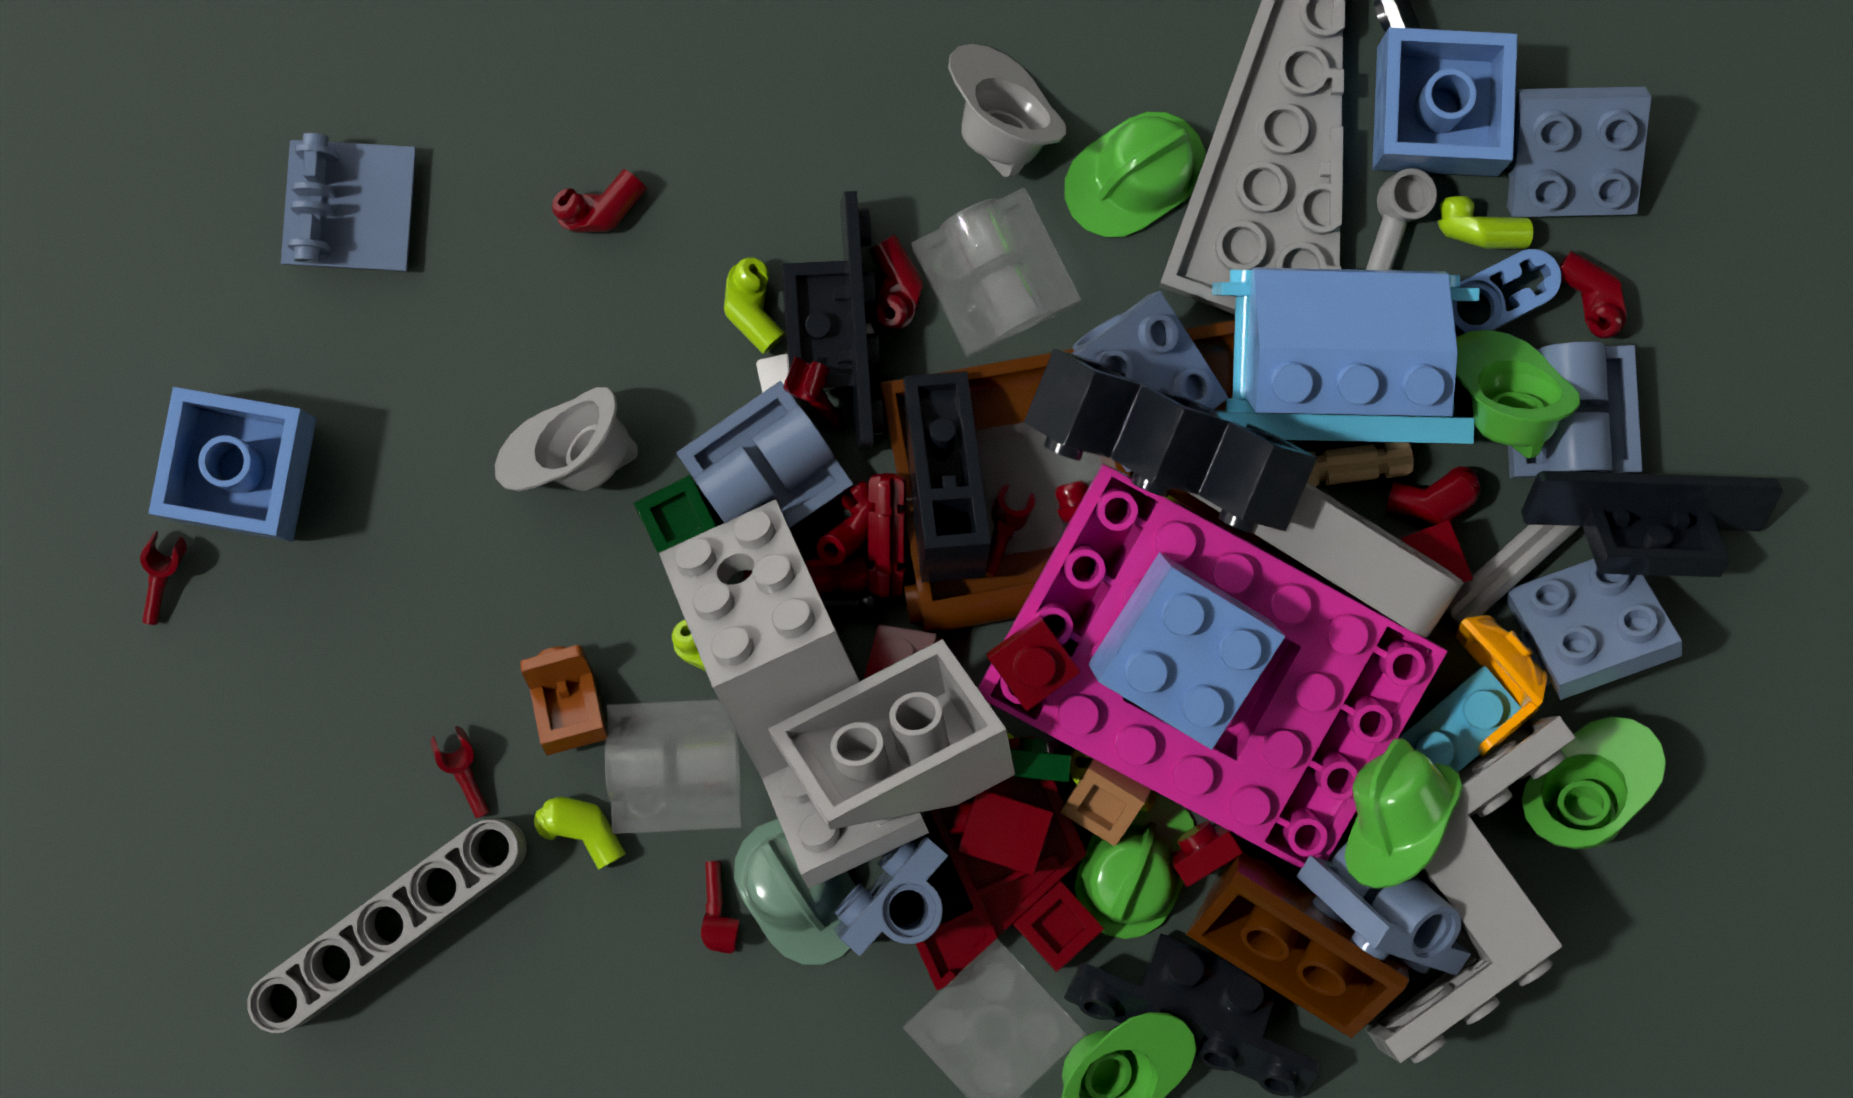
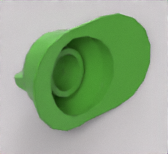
(1134, 174)
(1513, 390)
(1599, 785)
(1401, 815)
(1134, 882)
(1134, 1060)

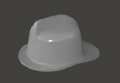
(1003, 108)
(567, 444)

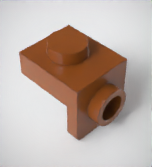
(564, 698)

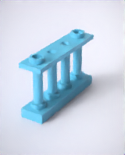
(1332, 426)

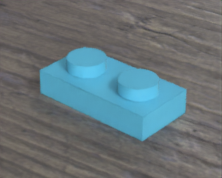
(1462, 720)

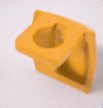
(1511, 665)

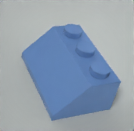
(1351, 342)

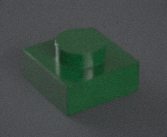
(674, 514)
(1040, 760)

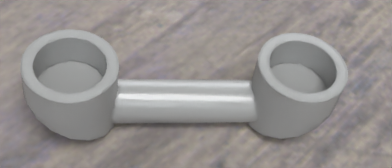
(1399, 201)

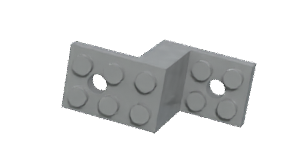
(769, 659)
(1497, 918)

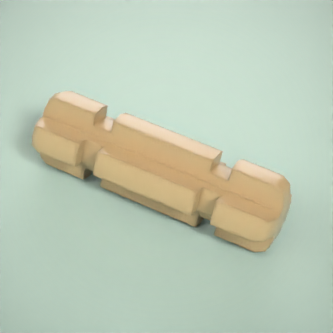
(1362, 463)

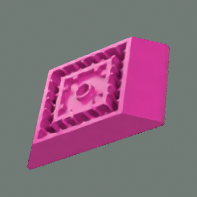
(1305, 728)

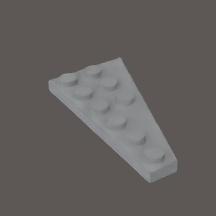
(1274, 159)

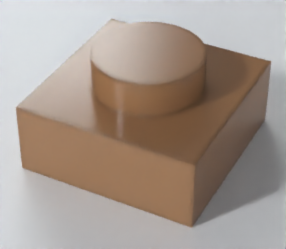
(1105, 801)

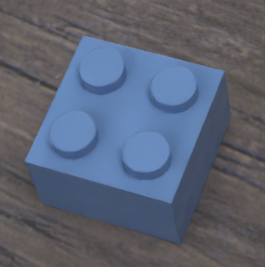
(1445, 101)
(232, 464)
(1185, 651)

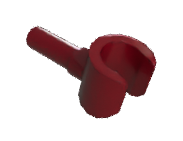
(807, 383)
(1006, 523)
(159, 569)
(459, 765)
(717, 931)

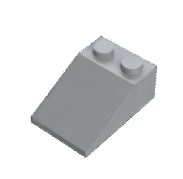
(897, 742)

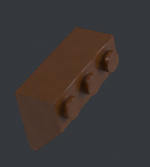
(1293, 947)

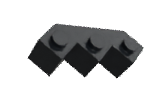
(1169, 442)

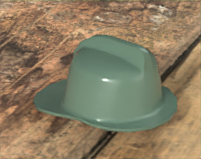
(790, 915)

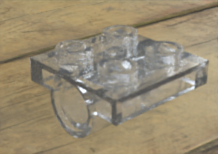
(995, 271)
(672, 767)

